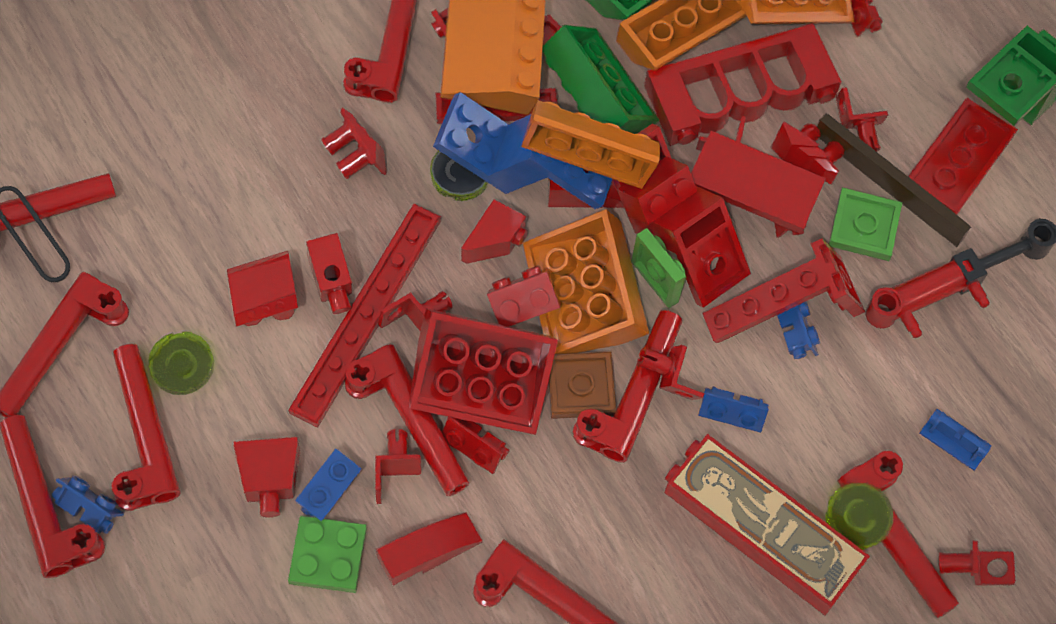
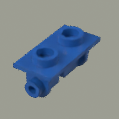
(802, 336)
(744, 413)
(955, 439)
(327, 485)
(98, 508)

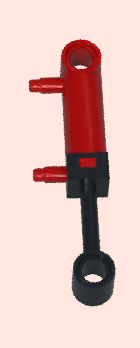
(959, 275)

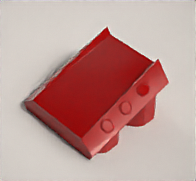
(262, 290)

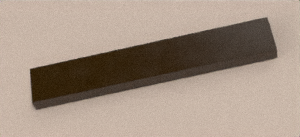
(894, 181)

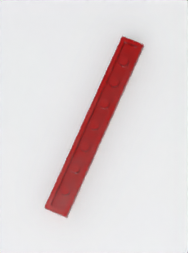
(363, 317)

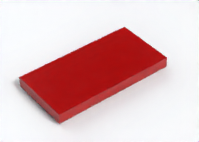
(962, 155)
(757, 181)

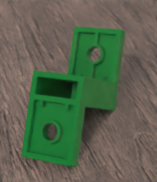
(1020, 77)

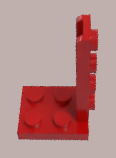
(784, 292)

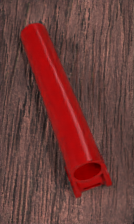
(383, 78)
(58, 200)
(83, 298)
(387, 370)
(617, 434)
(156, 478)
(899, 541)
(55, 549)
(511, 566)

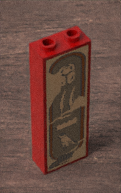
(765, 523)

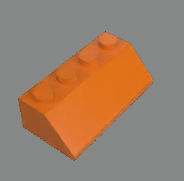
(673, 28)
(591, 144)

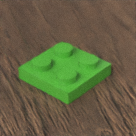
(865, 224)
(658, 268)
(327, 554)

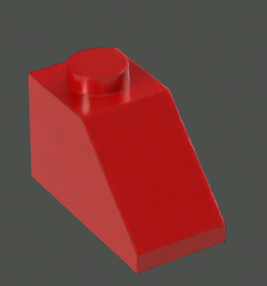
(494, 234)

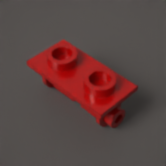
(865, 17)
(483, 451)

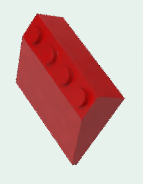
(481, 371)

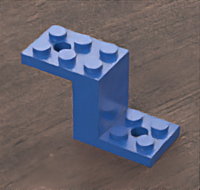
(502, 160)

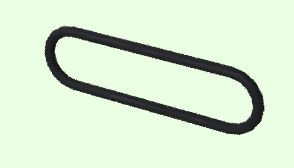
(44, 229)

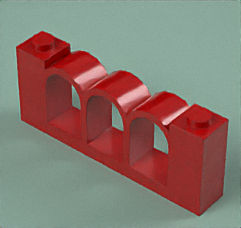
(806, 57)

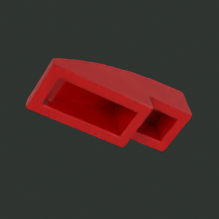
(427, 547)

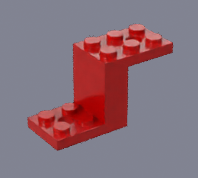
(697, 234)

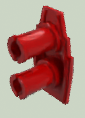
(368, 149)
(802, 150)

